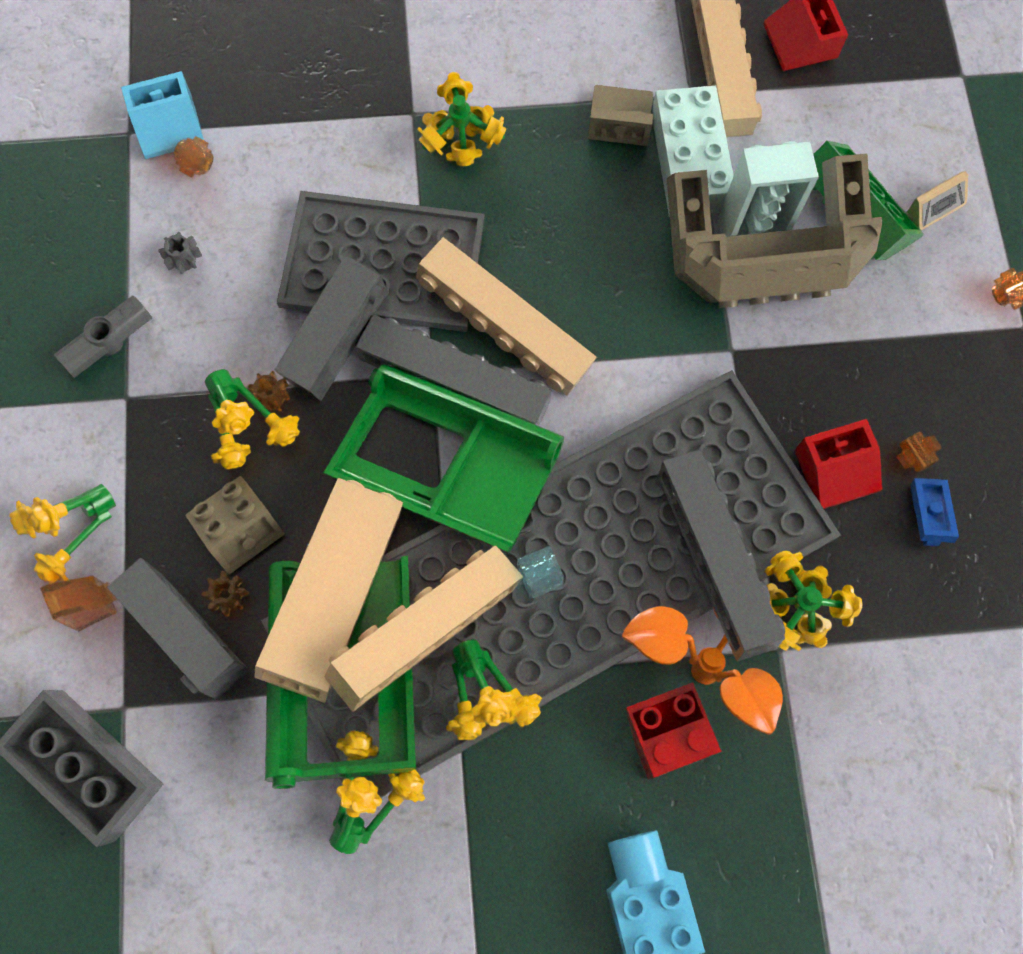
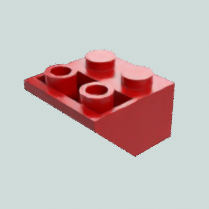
(806, 32)
(841, 463)
(671, 731)

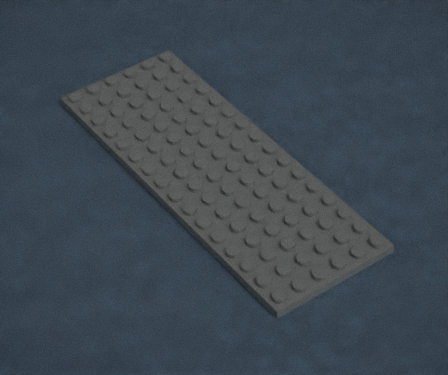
(616, 557)

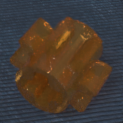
(193, 156)
(1009, 289)
(265, 383)
(919, 452)
(231, 586)

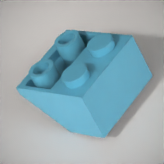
(162, 113)

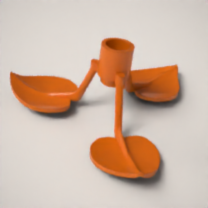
(750, 697)

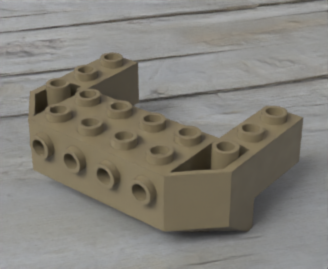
(779, 261)

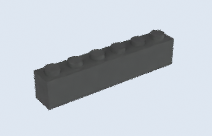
(447, 367)
(720, 556)

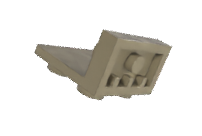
(621, 115)
(234, 524)

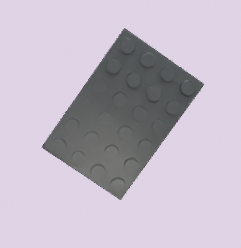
(382, 237)

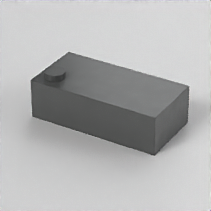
(332, 328)
(178, 630)
(78, 767)

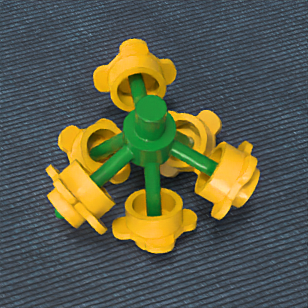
(460, 115)
(811, 595)

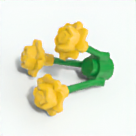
(236, 417)
(45, 518)
(493, 705)
(361, 796)

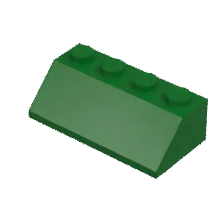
(897, 227)

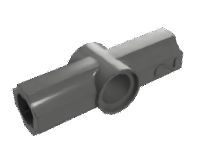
(118, 324)

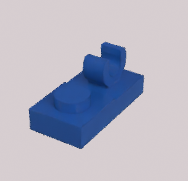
(934, 511)

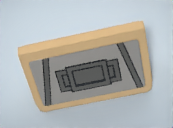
(939, 201)

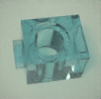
(540, 572)

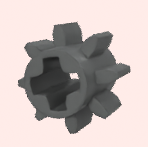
(180, 252)

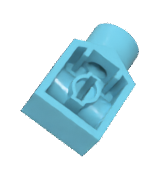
(650, 901)

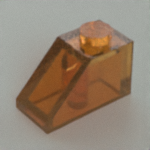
(79, 602)

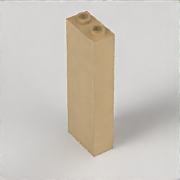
(328, 589)

